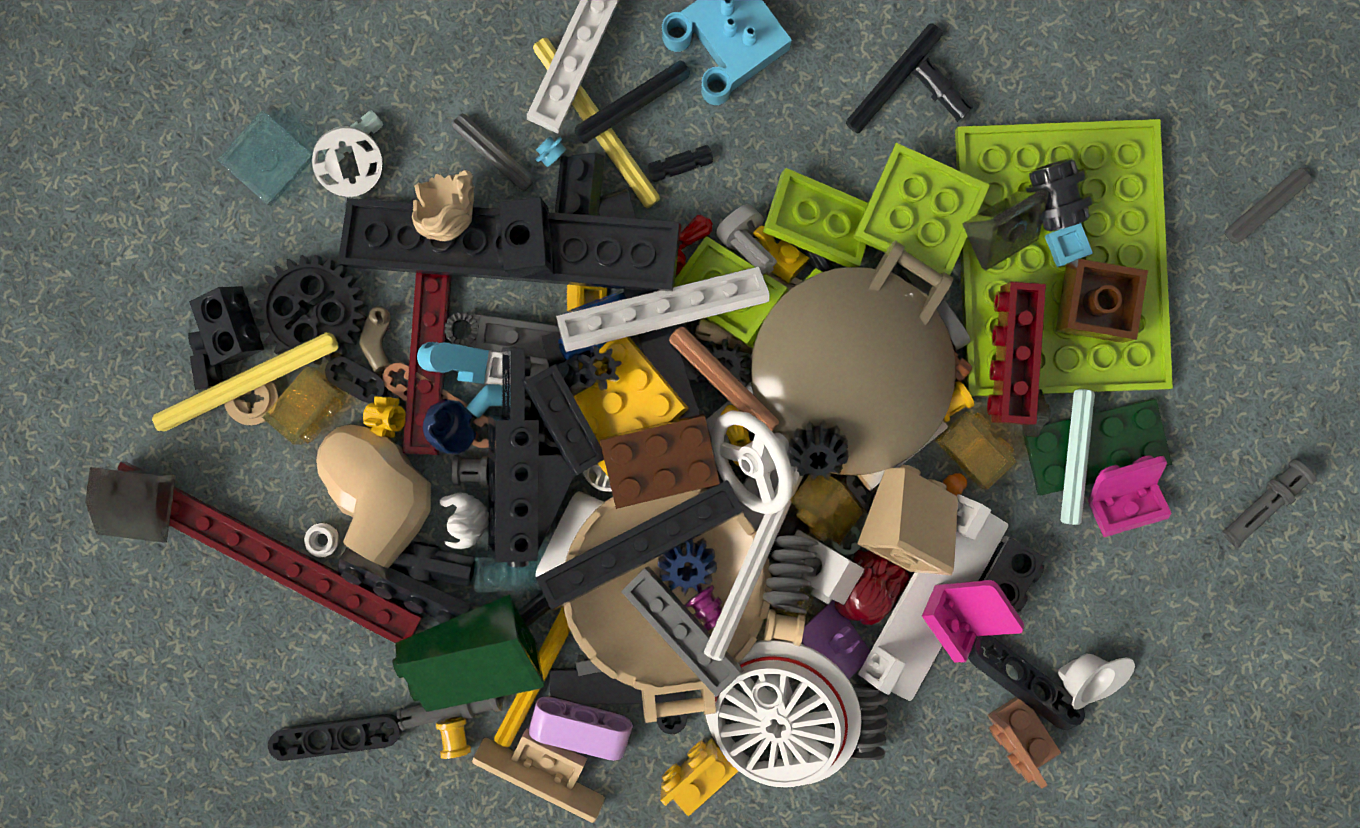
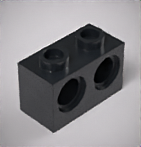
(226, 325)
(1018, 582)

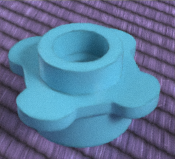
(550, 150)

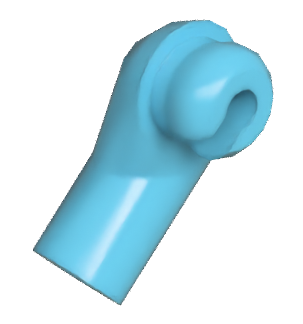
(489, 396)

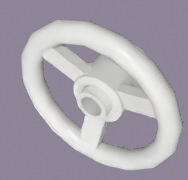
(755, 459)

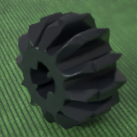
(732, 359)
(818, 450)

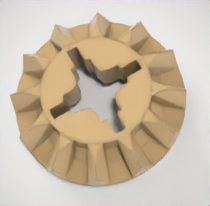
(242, 411)

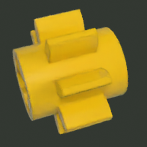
(384, 416)

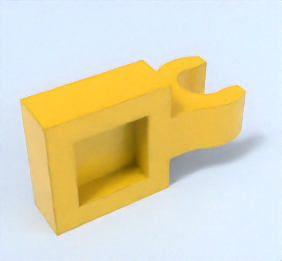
(789, 259)

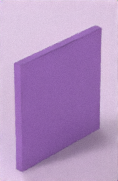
(836, 639)

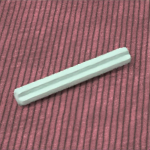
(1077, 457)

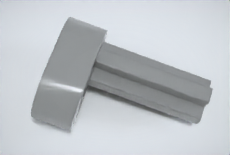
(737, 233)

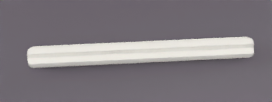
(747, 578)

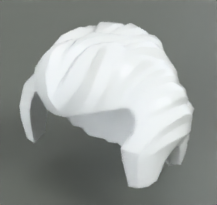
(467, 521)

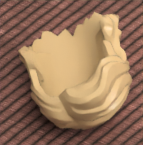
(445, 206)

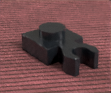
(203, 373)

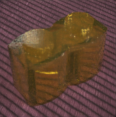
(976, 450)

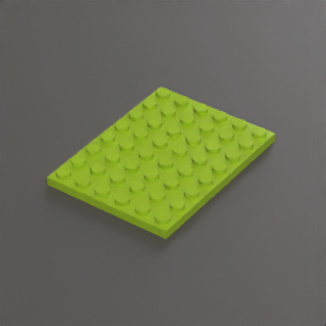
(1122, 230)

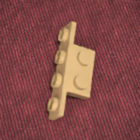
(543, 771)

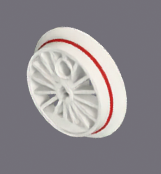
(777, 718)

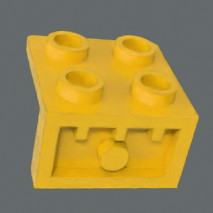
(697, 777)

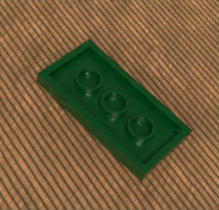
(1116, 438)

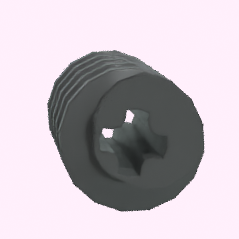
(789, 572)
(872, 711)

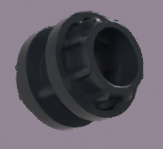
(1065, 202)

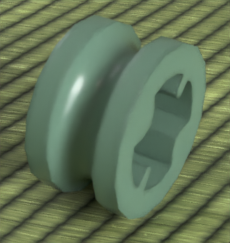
(853, 546)

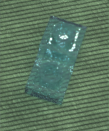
(497, 576)

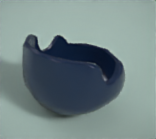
(449, 427)

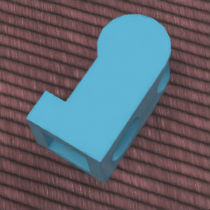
(446, 357)

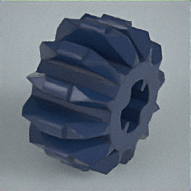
(699, 571)

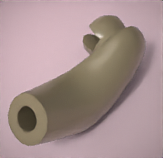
(372, 338)

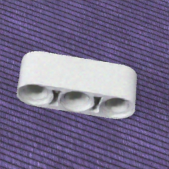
(576, 513)

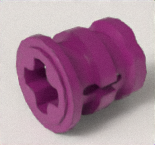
(706, 607)

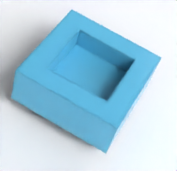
(1068, 244)

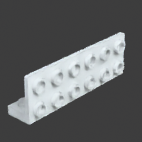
(906, 642)

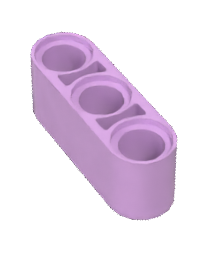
(580, 728)

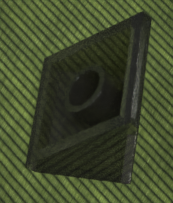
(1006, 226)

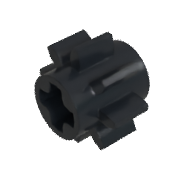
(608, 366)

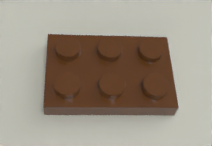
(659, 461)

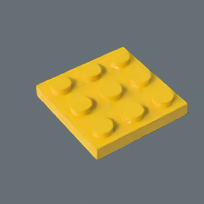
(632, 402)

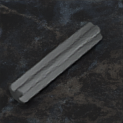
(493, 152)
(1268, 205)

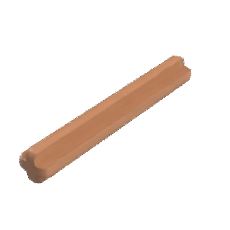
(720, 377)

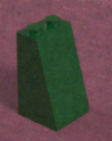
(471, 658)

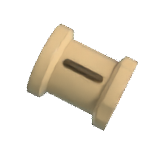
(784, 627)

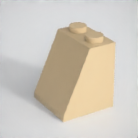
(912, 522)

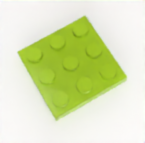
(921, 208)

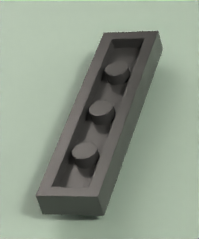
(680, 630)

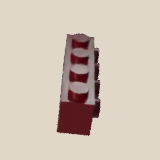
(1017, 353)

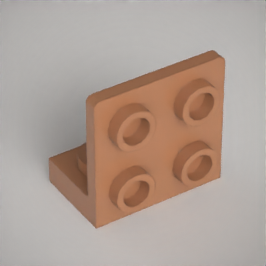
(1024, 737)

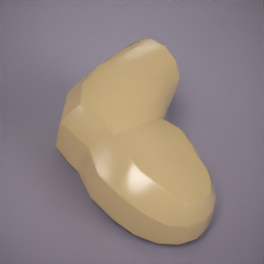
(377, 488)

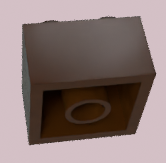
(1101, 301)

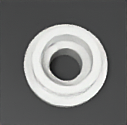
(312, 544)

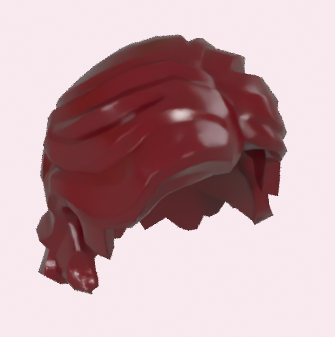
(875, 590)

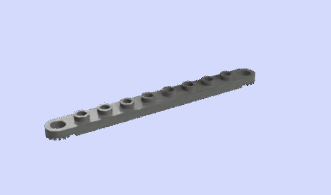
(495, 332)

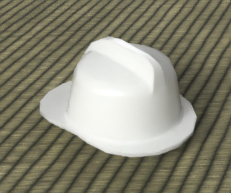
(1094, 678)

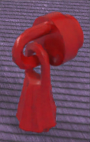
(694, 231)

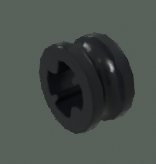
(676, 728)

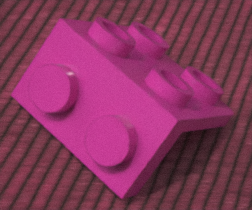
(1129, 496)
(969, 610)

